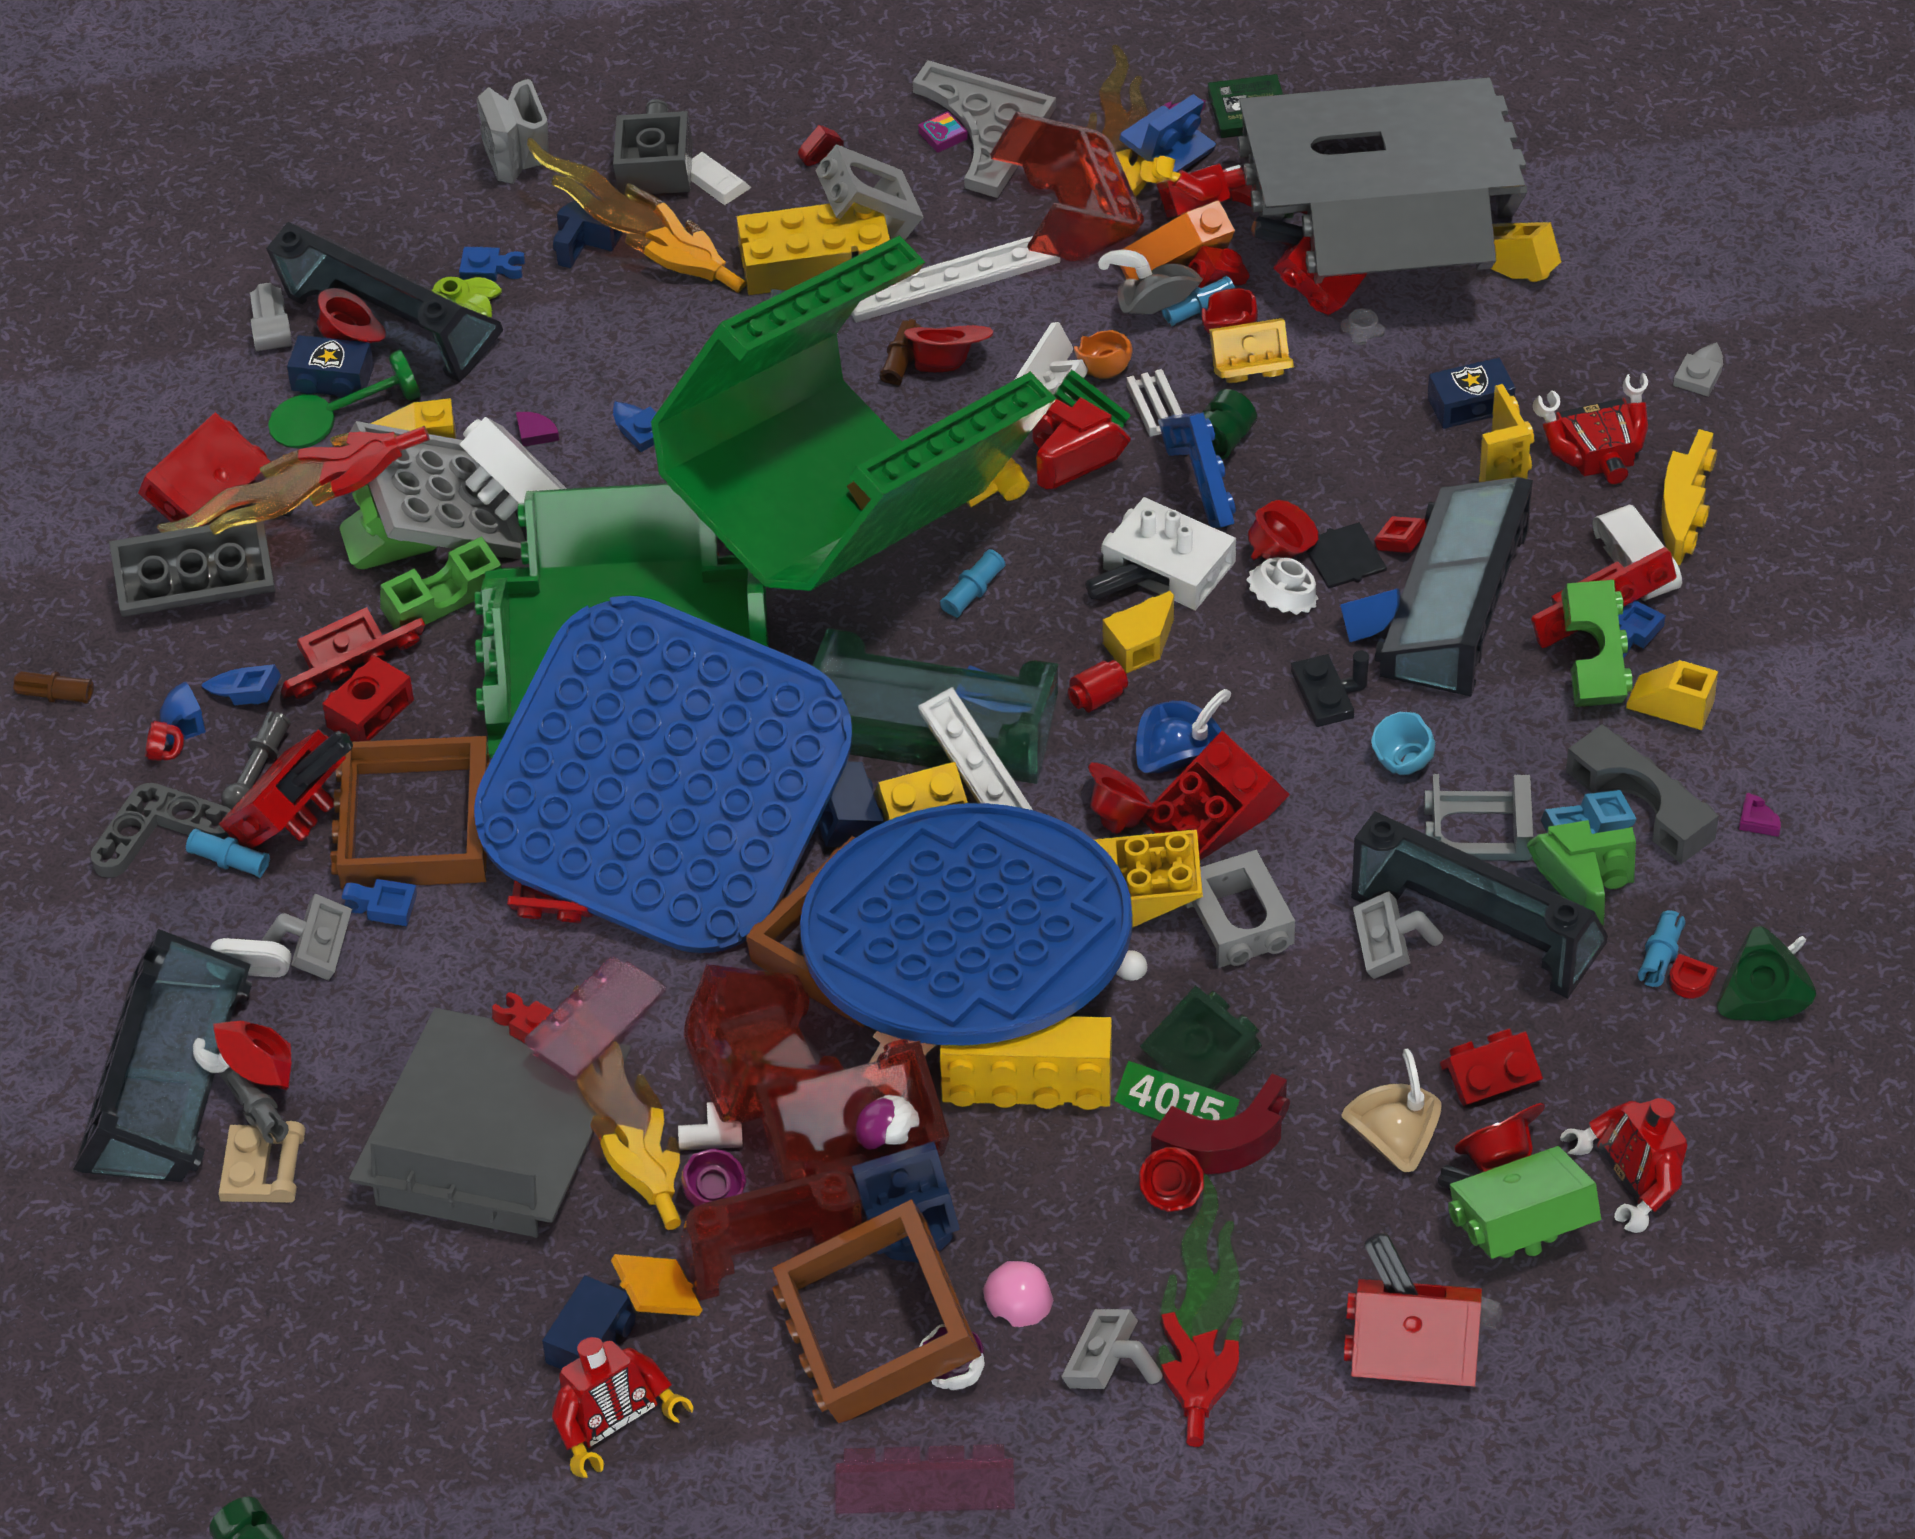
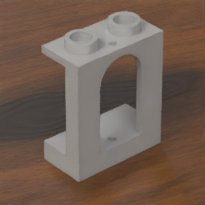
(889, 196)
(1518, 802)
(1236, 944)

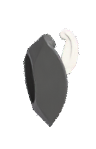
(1155, 288)

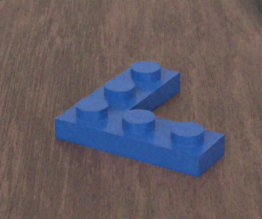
(1194, 436)

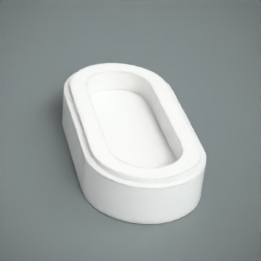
(265, 957)

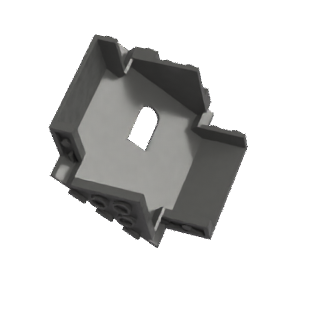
(1393, 207)

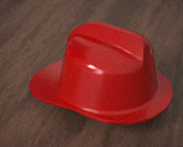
(347, 317)
(944, 347)
(1281, 531)
(1117, 798)
(1501, 1141)

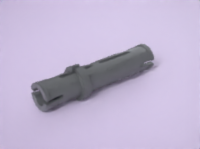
(258, 1106)

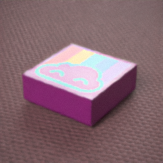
(942, 131)

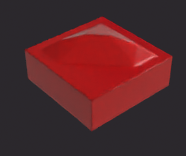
(1400, 534)

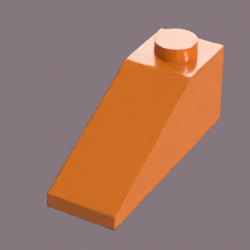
(1183, 237)

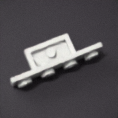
(1050, 358)

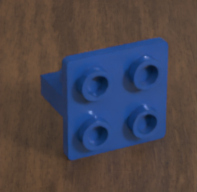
(1171, 134)

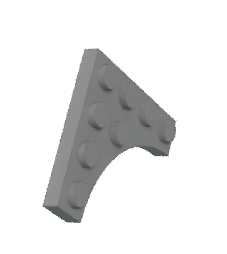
(985, 111)

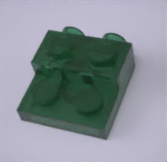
(1202, 1040)

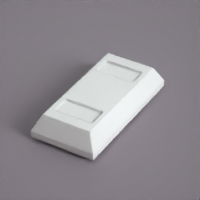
(716, 179)

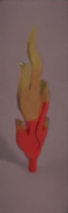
(302, 474)

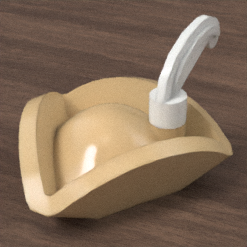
(1396, 1118)

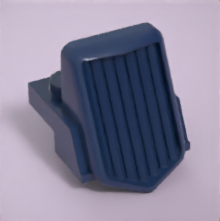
(903, 1177)

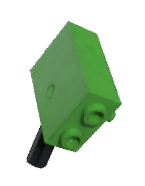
(1521, 1202)

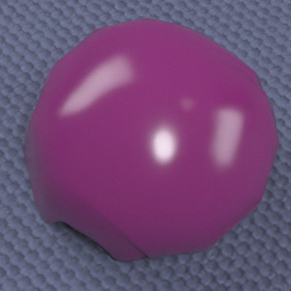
(710, 1174)

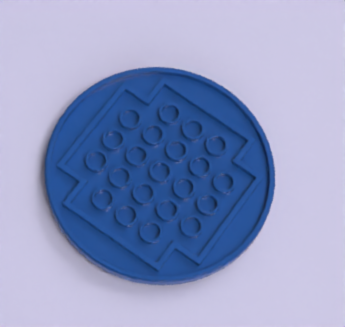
(966, 924)

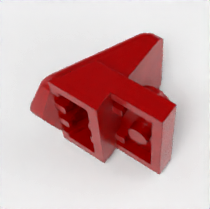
(1075, 442)

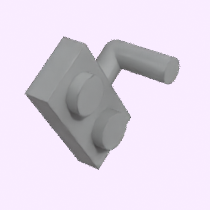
(1383, 932)
(319, 935)
(1102, 1346)

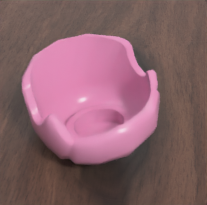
(1018, 1293)

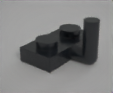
(1325, 691)

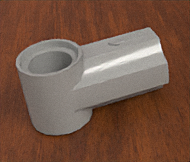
(269, 319)

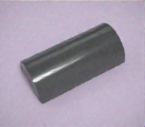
(190, 567)

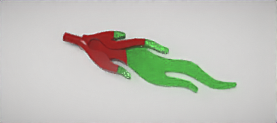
(1193, 1329)

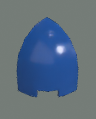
(1370, 614)
(183, 711)

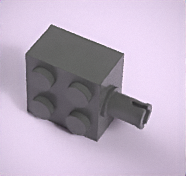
(654, 150)

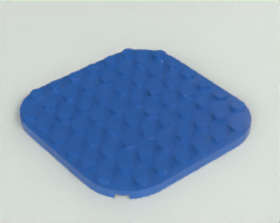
(663, 773)

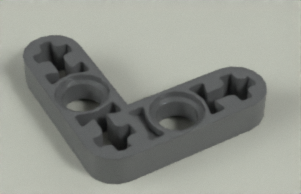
(156, 813)

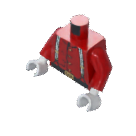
(1597, 435)
(1642, 1150)

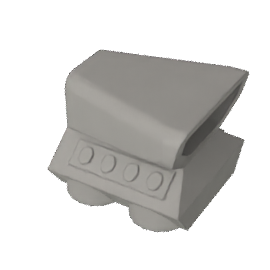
(509, 125)

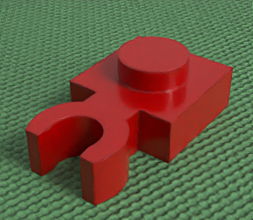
(519, 1016)

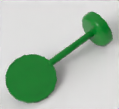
(309, 418)

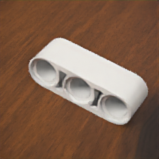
(1629, 540)

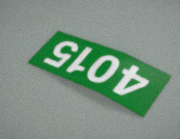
(1155, 1092)

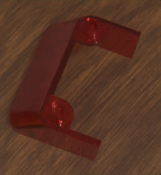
(1088, 181)

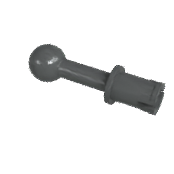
(263, 746)

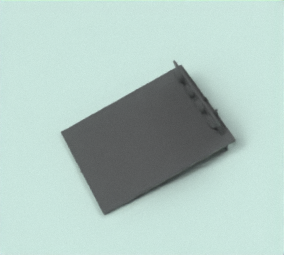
(477, 1129)

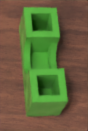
(448, 590)
(1595, 609)

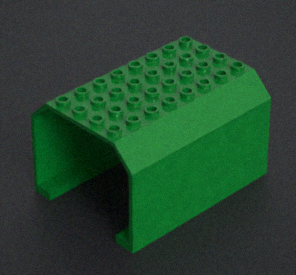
(773, 435)

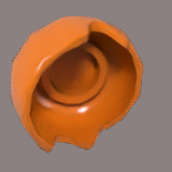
(1105, 353)

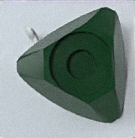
(1766, 980)

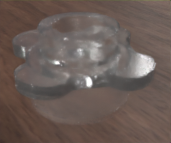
(1362, 326)

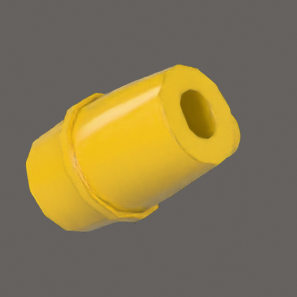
(1009, 483)

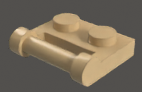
(248, 1161)

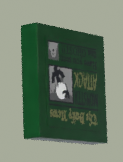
(1225, 100)

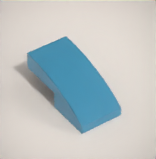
(1603, 809)

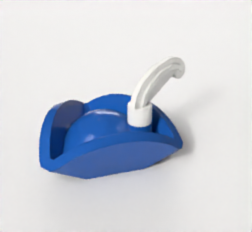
(1176, 733)

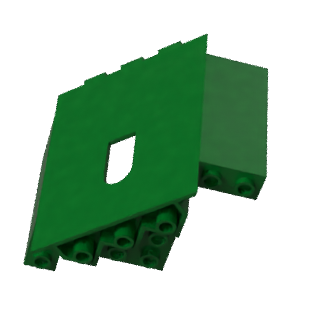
(595, 548)

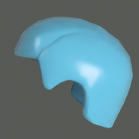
(1401, 736)

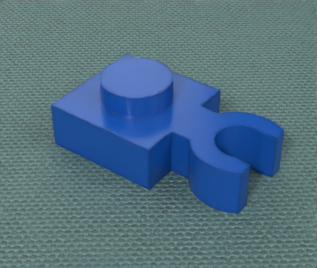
(489, 262)

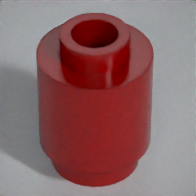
(1097, 685)

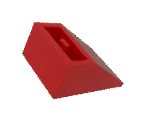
(1218, 795)

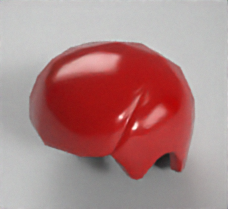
(1230, 308)
(1171, 1179)

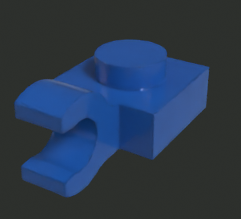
(1640, 624)
(385, 903)

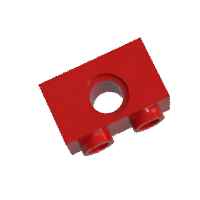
(368, 700)

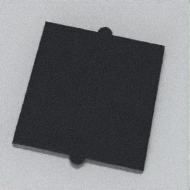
(1345, 556)

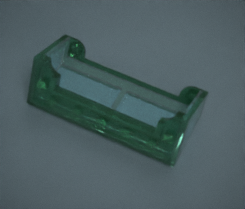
(886, 695)

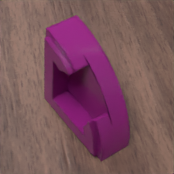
(536, 429)
(1759, 817)

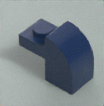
(579, 229)

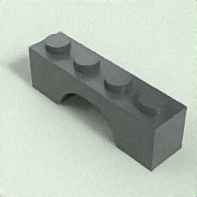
(1608, 763)

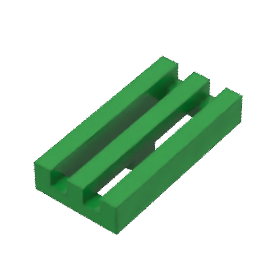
(1078, 387)

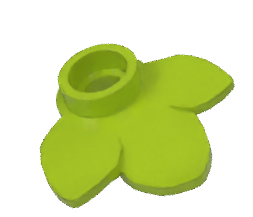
(471, 292)

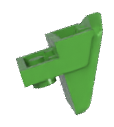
(366, 537)
(1585, 862)

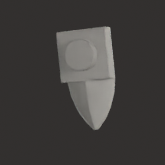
(1700, 370)

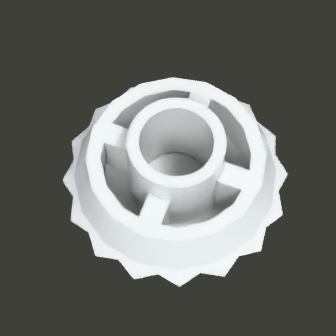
(1284, 585)

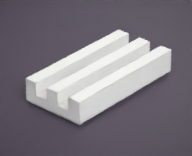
(1148, 383)

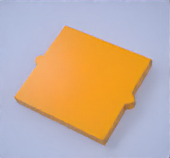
(656, 1285)

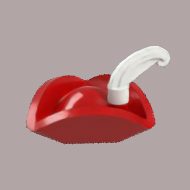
(250, 1051)

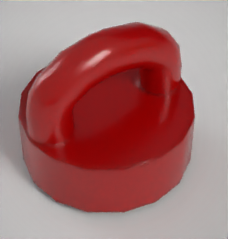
(157, 738)

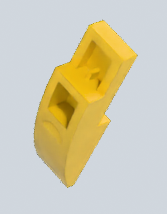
(1685, 495)

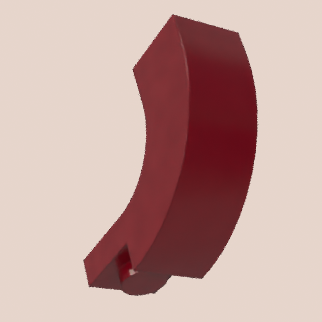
(1228, 1142)

